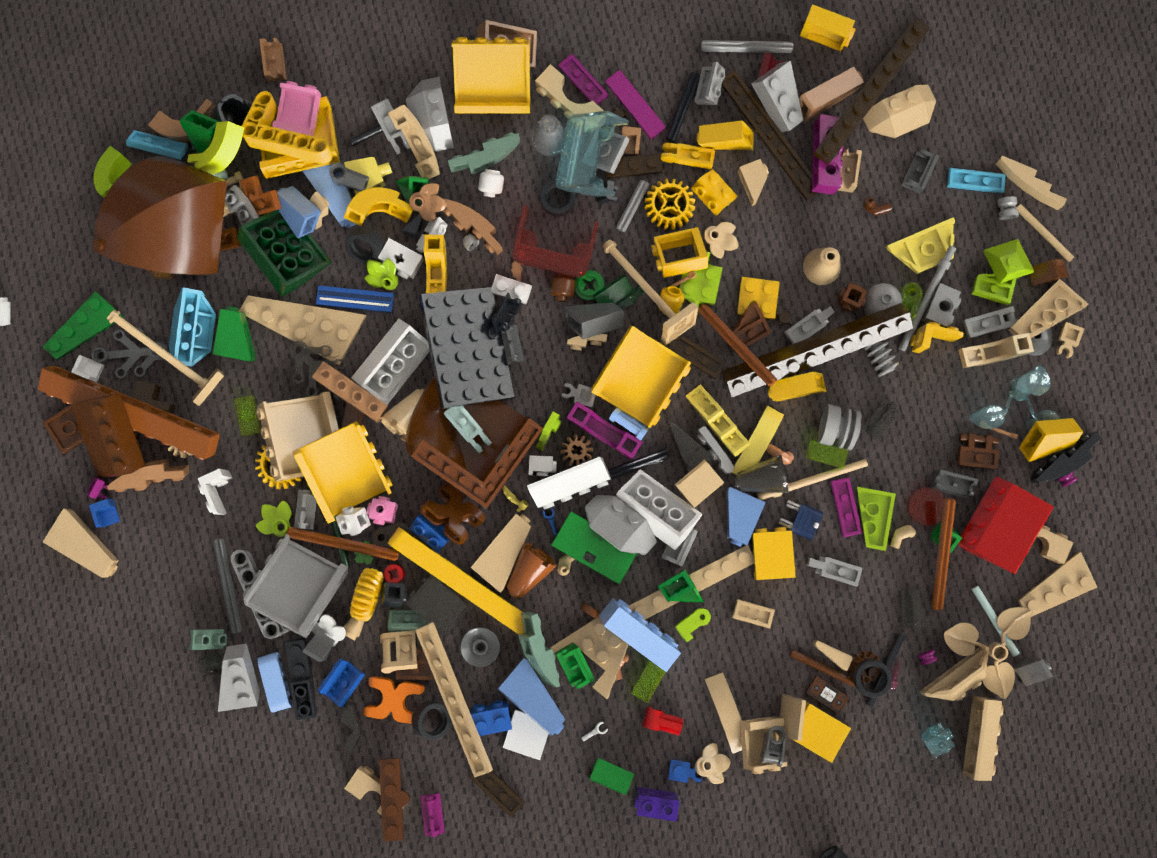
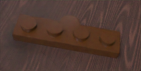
(392, 799)

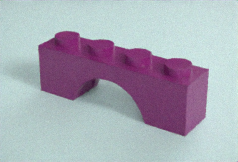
(604, 431)

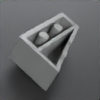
(780, 96)
(238, 680)

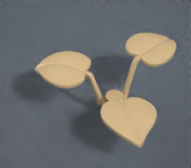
(963, 637)

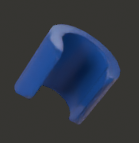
(551, 521)

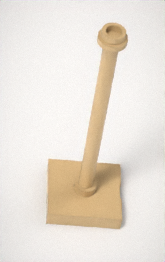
(678, 322)
(205, 385)

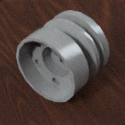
(844, 428)

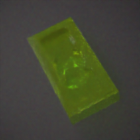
(247, 415)
(827, 454)
(648, 681)

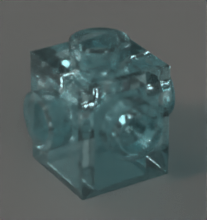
(938, 739)

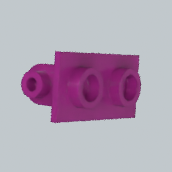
(432, 814)

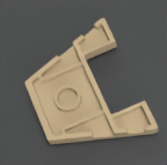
(601, 647)

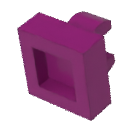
(95, 488)

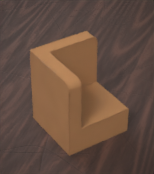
(634, 135)

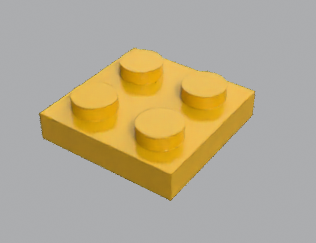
(763, 292)

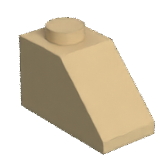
(753, 179)

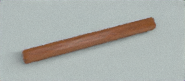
(740, 348)
(342, 543)
(943, 553)

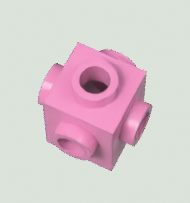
(387, 515)

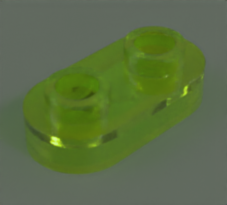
(909, 301)

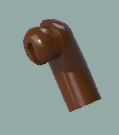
(876, 209)

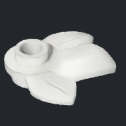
(328, 627)

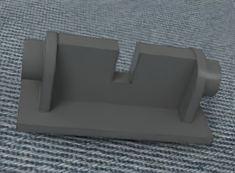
(512, 345)

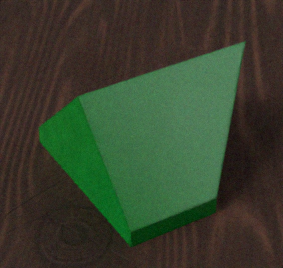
(411, 185)
(680, 588)

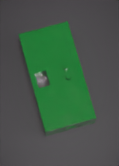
(591, 549)

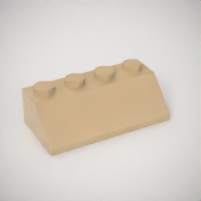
(982, 738)

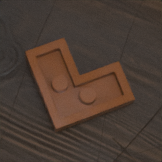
(262, 202)

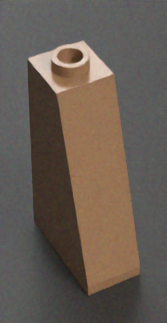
(829, 93)

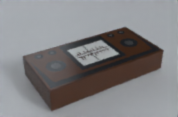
(827, 694)

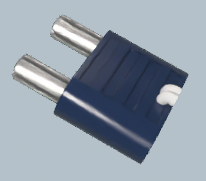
(805, 521)

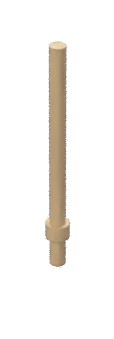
(817, 478)

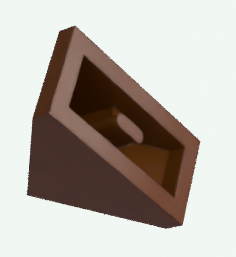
(1048, 272)

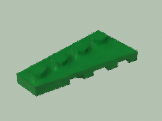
(81, 326)

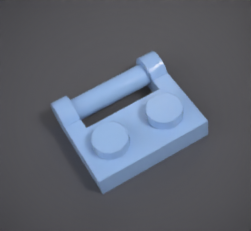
(629, 423)

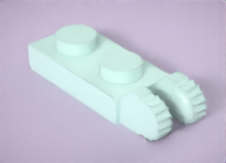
(466, 426)

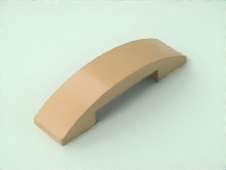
(417, 140)
(726, 710)

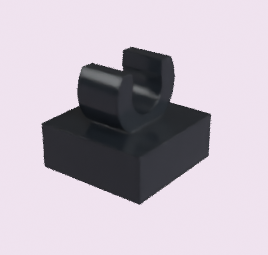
(609, 185)

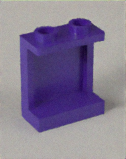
(656, 804)

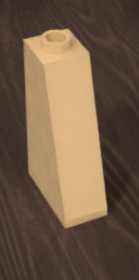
(77, 541)
(501, 555)

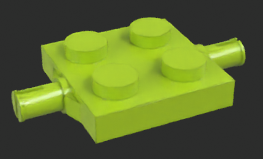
(704, 287)

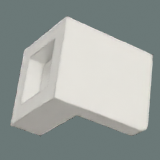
(87, 368)

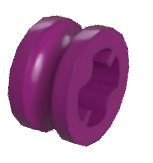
(1067, 479)
(928, 657)

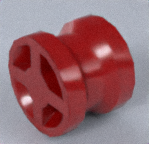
(397, 575)

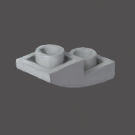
(239, 203)

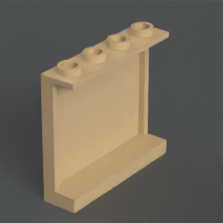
(291, 426)

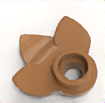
(430, 202)

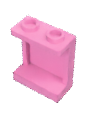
(298, 108)

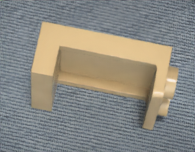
(752, 742)

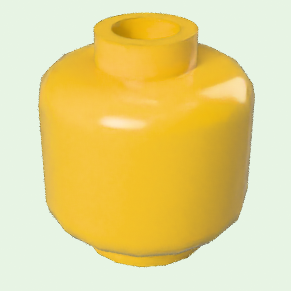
(673, 298)

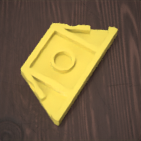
(924, 248)

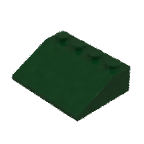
(280, 254)

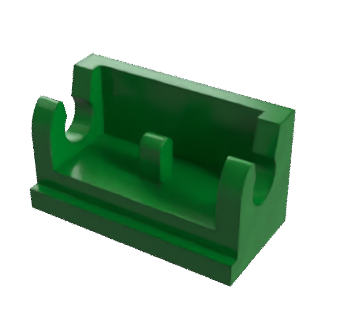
(574, 665)
(611, 776)

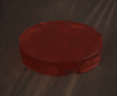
(926, 506)

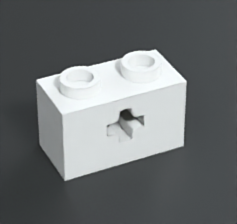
(411, 263)

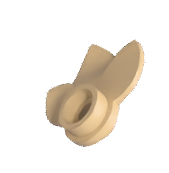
(724, 238)
(715, 764)

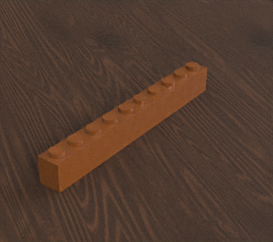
(142, 416)

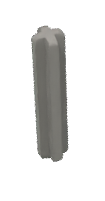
(632, 205)

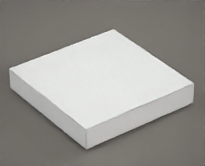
(525, 736)

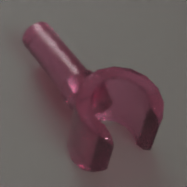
(895, 676)

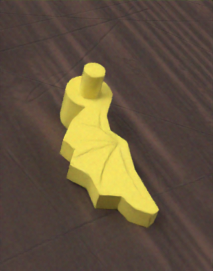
(521, 504)

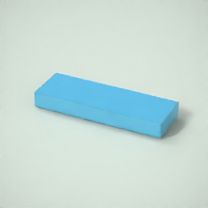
(157, 144)
(976, 180)

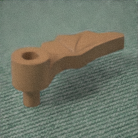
(517, 269)

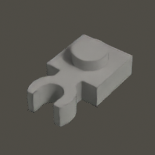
(582, 395)

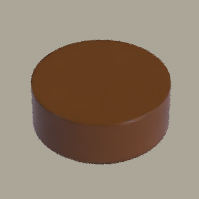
(589, 610)

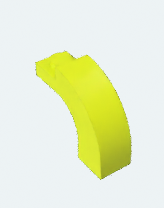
(221, 150)

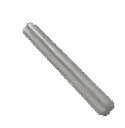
(747, 46)

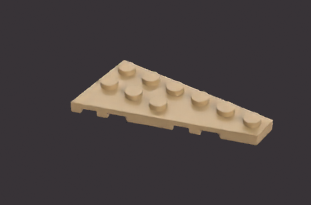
(306, 323)

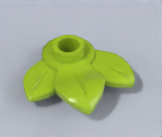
(380, 273)
(273, 517)

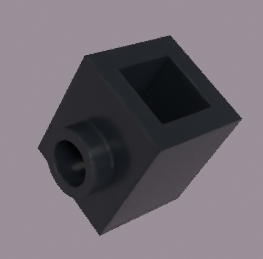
(393, 595)

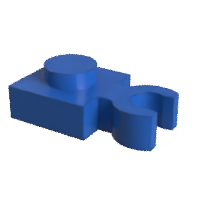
(681, 770)

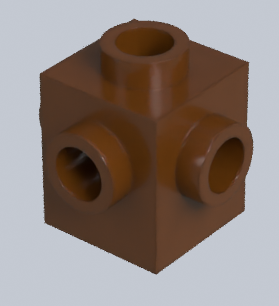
(854, 291)

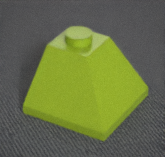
(1008, 261)

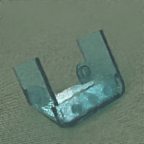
(582, 150)

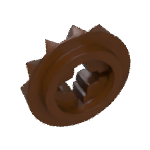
(872, 673)

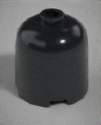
(230, 109)

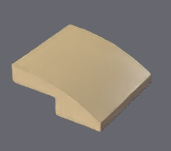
(793, 712)

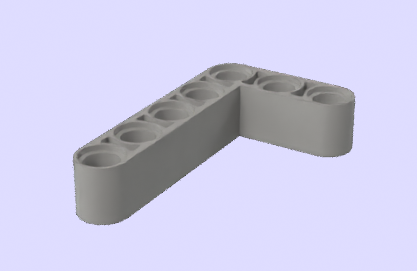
(241, 570)

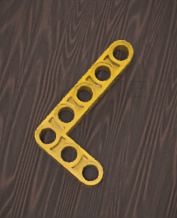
(262, 136)

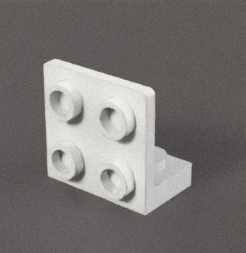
(207, 486)

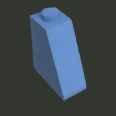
(298, 211)
(742, 515)

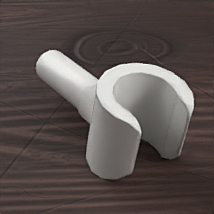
(595, 731)

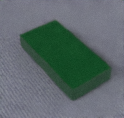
(614, 291)

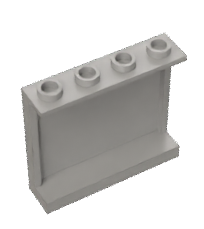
(294, 586)

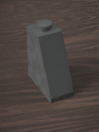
(593, 318)

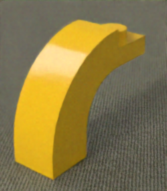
(377, 200)
(435, 263)

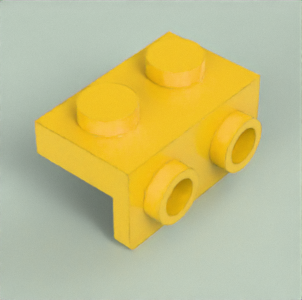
(714, 192)

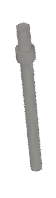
(943, 265)

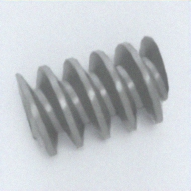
(881, 357)

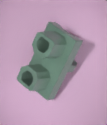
(207, 639)

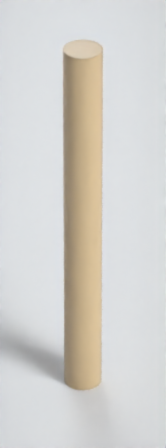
(1044, 232)

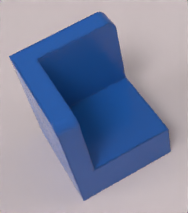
(104, 513)

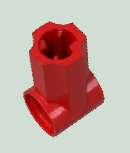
(659, 720)

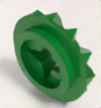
(580, 285)

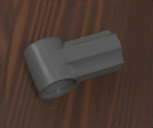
(349, 179)

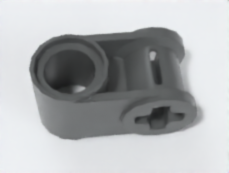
(773, 750)

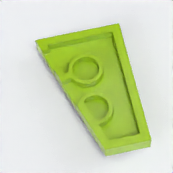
(876, 516)

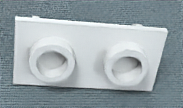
(435, 227)

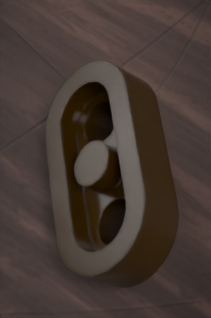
(388, 531)

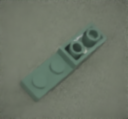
(493, 152)
(539, 657)

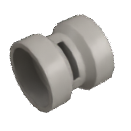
(1008, 208)

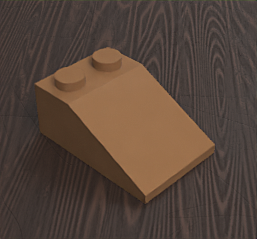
(494, 29)

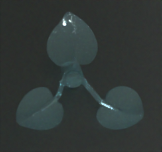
(1034, 382)

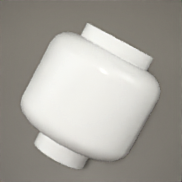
(491, 182)

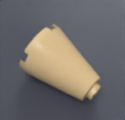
(822, 266)
(398, 417)

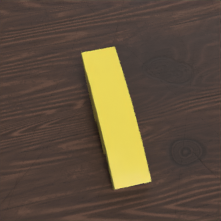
(718, 420)

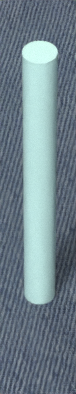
(993, 617)

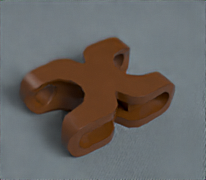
(452, 513)

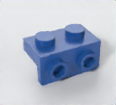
(429, 533)
(341, 682)
(491, 718)

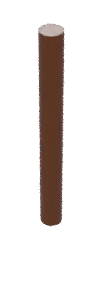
(822, 667)

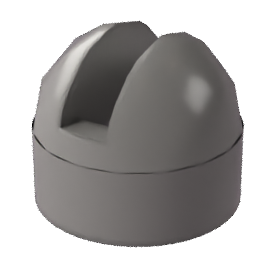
(468, 240)

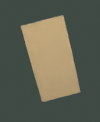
(322, 204)
(577, 342)

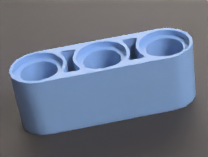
(274, 683)

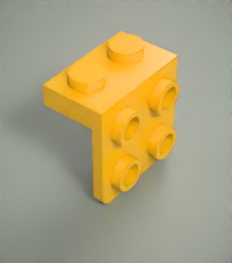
(923, 336)

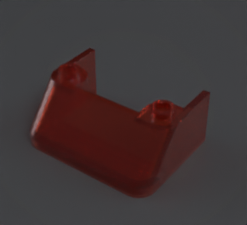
(528, 254)

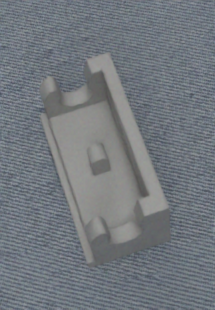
(679, 555)

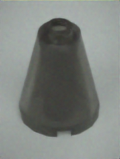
(763, 477)

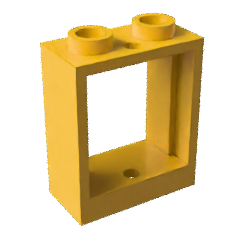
(828, 28)
(675, 240)

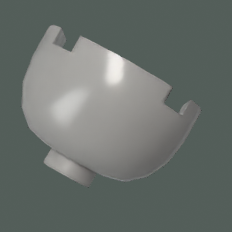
(881, 297)

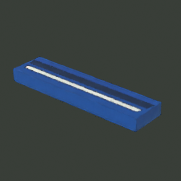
(355, 299)

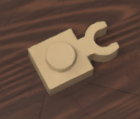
(1069, 336)

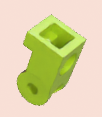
(690, 623)

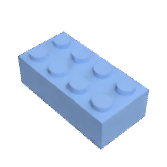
(639, 634)

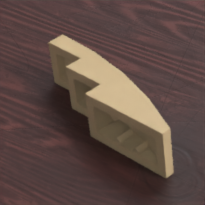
(1025, 179)

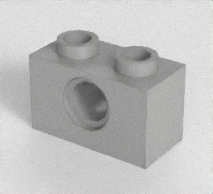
(946, 296)

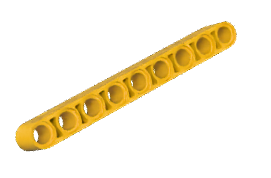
(457, 579)

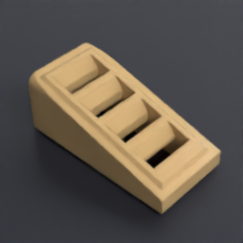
(838, 657)

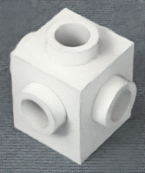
(350, 523)

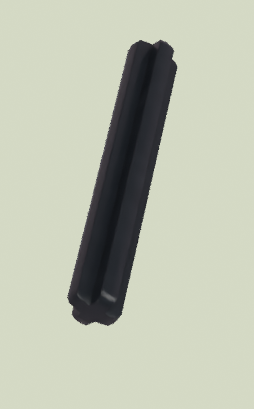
(683, 107)
(638, 464)

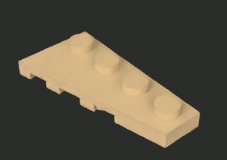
(1049, 310)
(1062, 585)

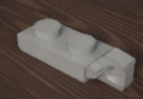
(809, 325)
(836, 570)

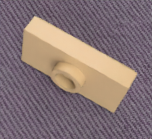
(753, 613)

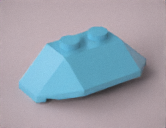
(191, 327)

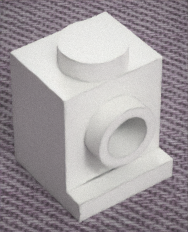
(542, 465)

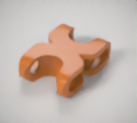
(393, 699)

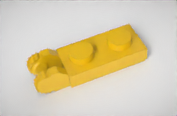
(688, 155)

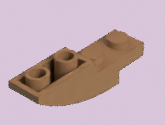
(467, 219)
(153, 471)

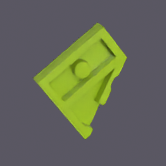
(989, 288)
(551, 426)

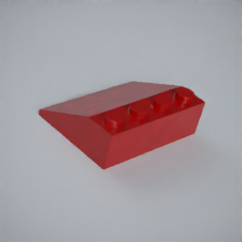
(1005, 525)

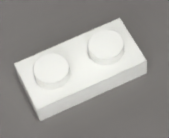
(504, 285)

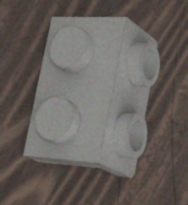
(710, 85)

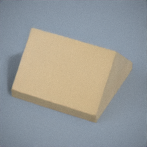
(699, 483)

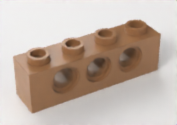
(350, 392)

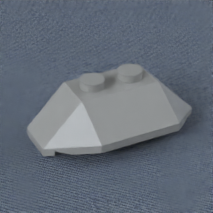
(429, 109)
(620, 524)

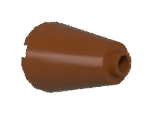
(529, 570)

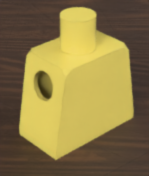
(370, 168)

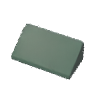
(404, 621)

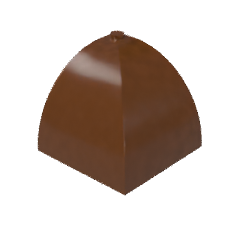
(163, 218)
(444, 450)

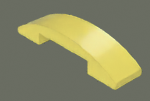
(759, 439)

